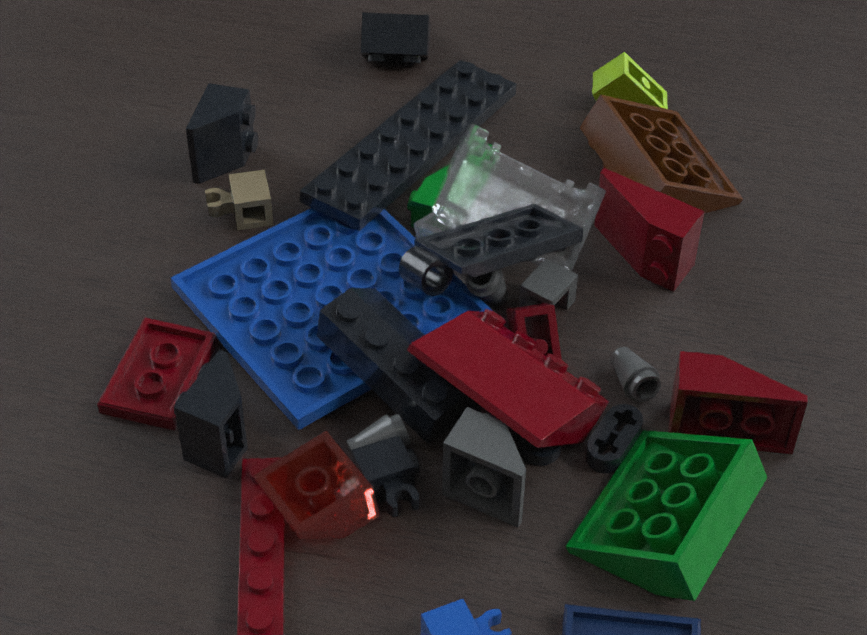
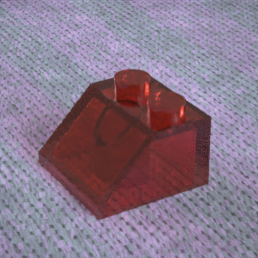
(319, 490)

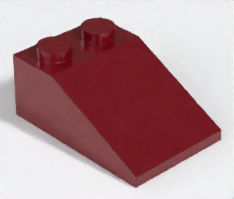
(649, 229)
(733, 401)

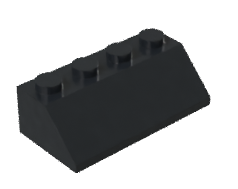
(374, 343)

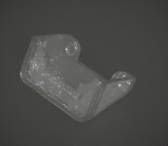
(489, 183)

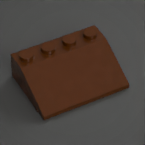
(657, 151)

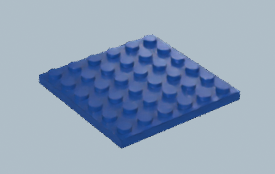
(269, 296)

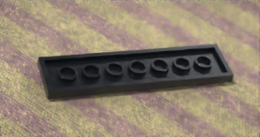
(407, 145)

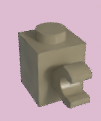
(247, 199)

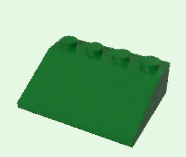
(671, 511)

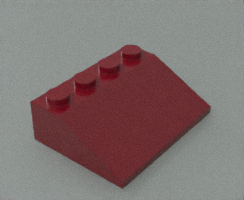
(512, 378)

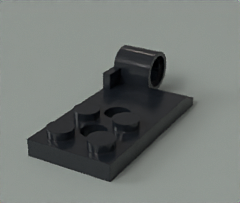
(486, 246)

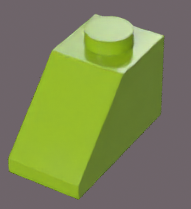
(628, 81)

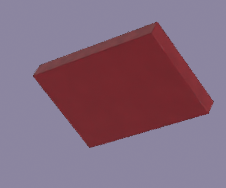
(155, 371)

